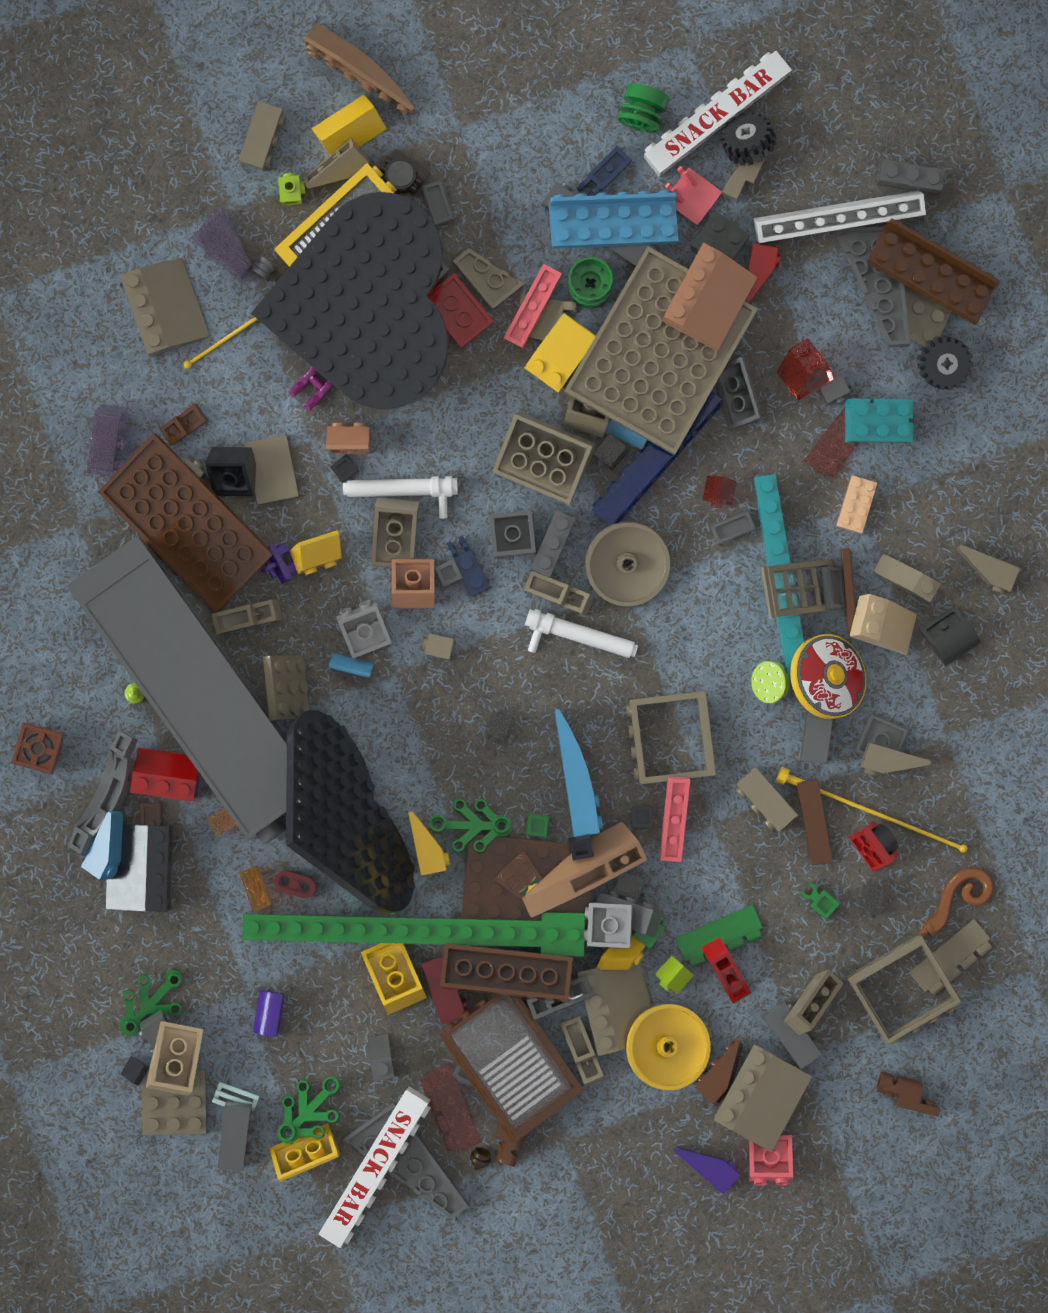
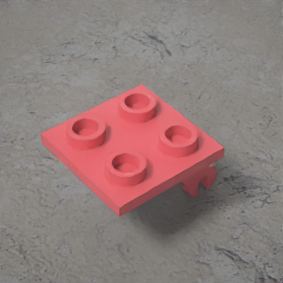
(694, 195)

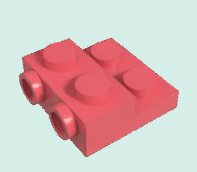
(771, 1166)

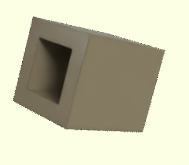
(438, 646)

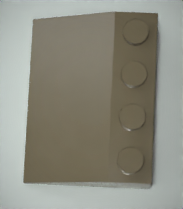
(164, 306)
(544, 457)
(616, 1004)
(762, 1098)

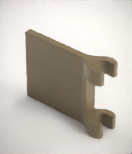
(550, 316)

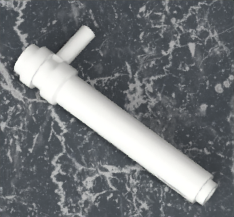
(434, 486)
(549, 623)

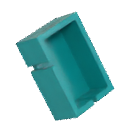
(878, 421)

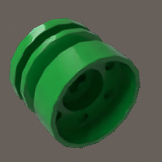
(643, 108)
(591, 271)

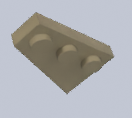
(488, 281)

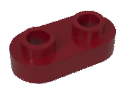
(295, 884)

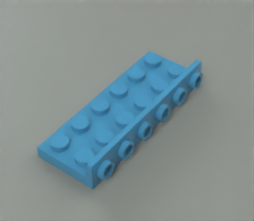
(613, 219)

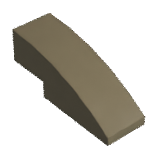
(742, 175)
(559, 593)
(247, 616)
(582, 1052)

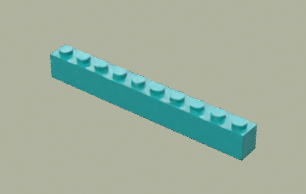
(777, 554)

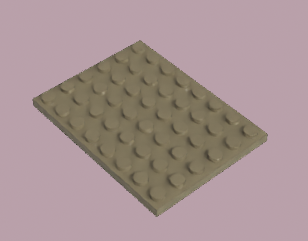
(647, 370)

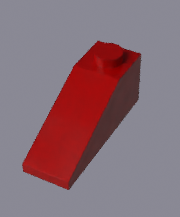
(761, 264)
(726, 970)

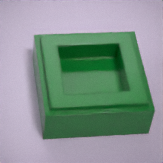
(537, 825)

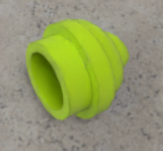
(134, 694)

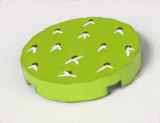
(770, 682)

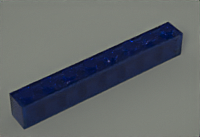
(646, 469)

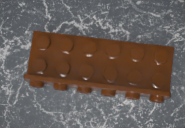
(932, 271)

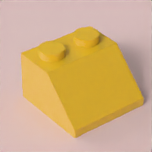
(317, 552)

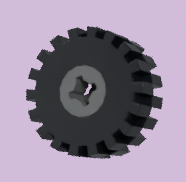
(748, 138)
(934, 362)

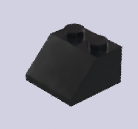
(231, 471)

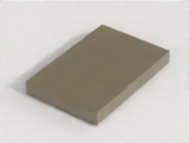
(274, 470)

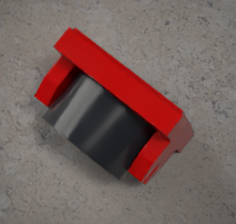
(879, 842)

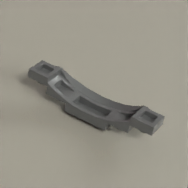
(109, 793)

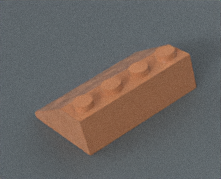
(709, 297)

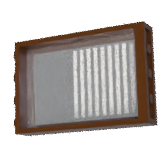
(511, 1063)

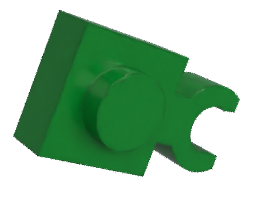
(822, 903)

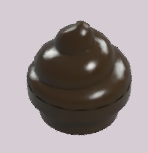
(480, 1158)

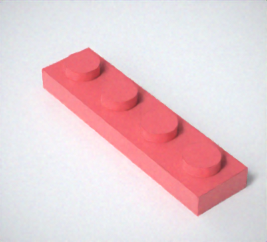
(533, 306)
(674, 819)

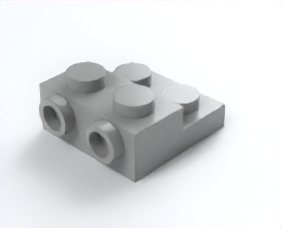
(363, 628)
(608, 925)

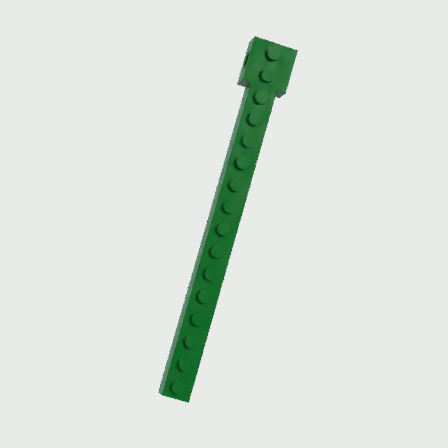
(556, 933)

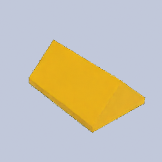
(355, 121)
(304, 1154)

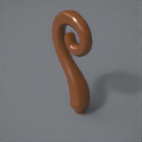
(940, 918)

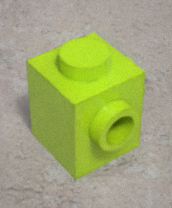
(291, 189)
(673, 975)

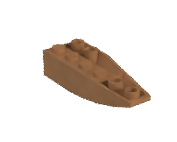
(355, 66)
(614, 853)

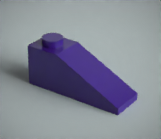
(713, 1169)

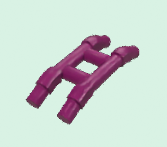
(322, 388)

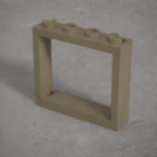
(634, 732)
(915, 1024)

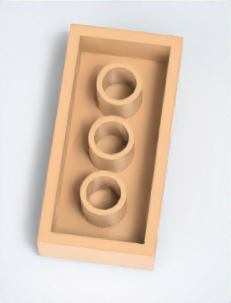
(856, 504)

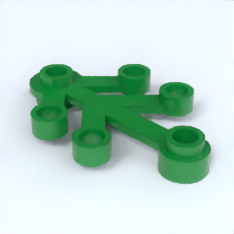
(474, 826)
(147, 1004)
(306, 1112)

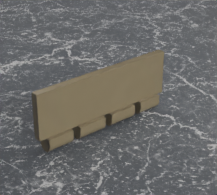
(954, 952)

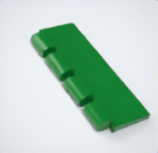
(729, 929)

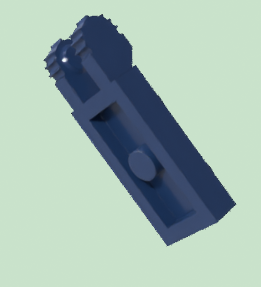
(606, 171)
(469, 568)

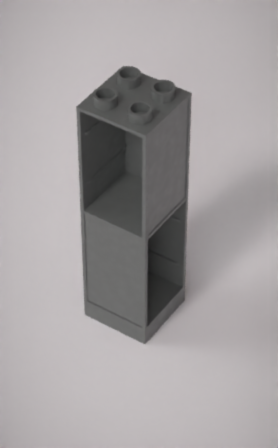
(190, 684)

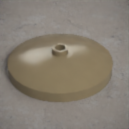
(633, 582)

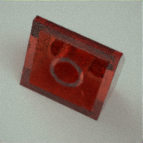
(804, 369)

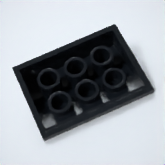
(144, 870)

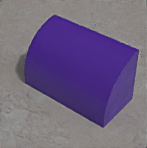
(268, 1013)

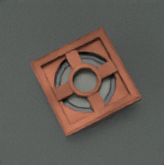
(39, 748)

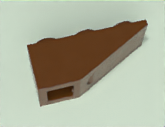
(721, 1075)

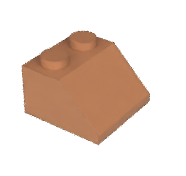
(348, 439)
(412, 583)

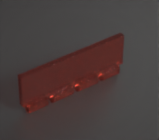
(831, 447)
(450, 1102)

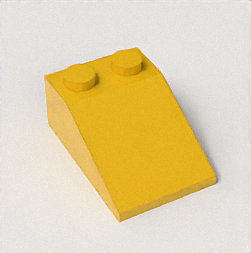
(560, 352)
(428, 850)
(393, 976)

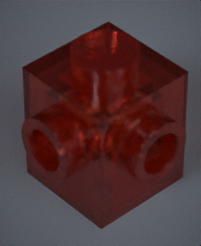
(719, 491)

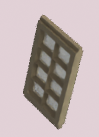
(795, 588)

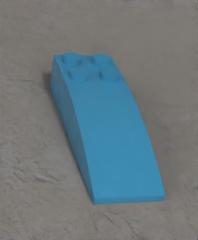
(578, 783)

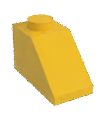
(622, 958)

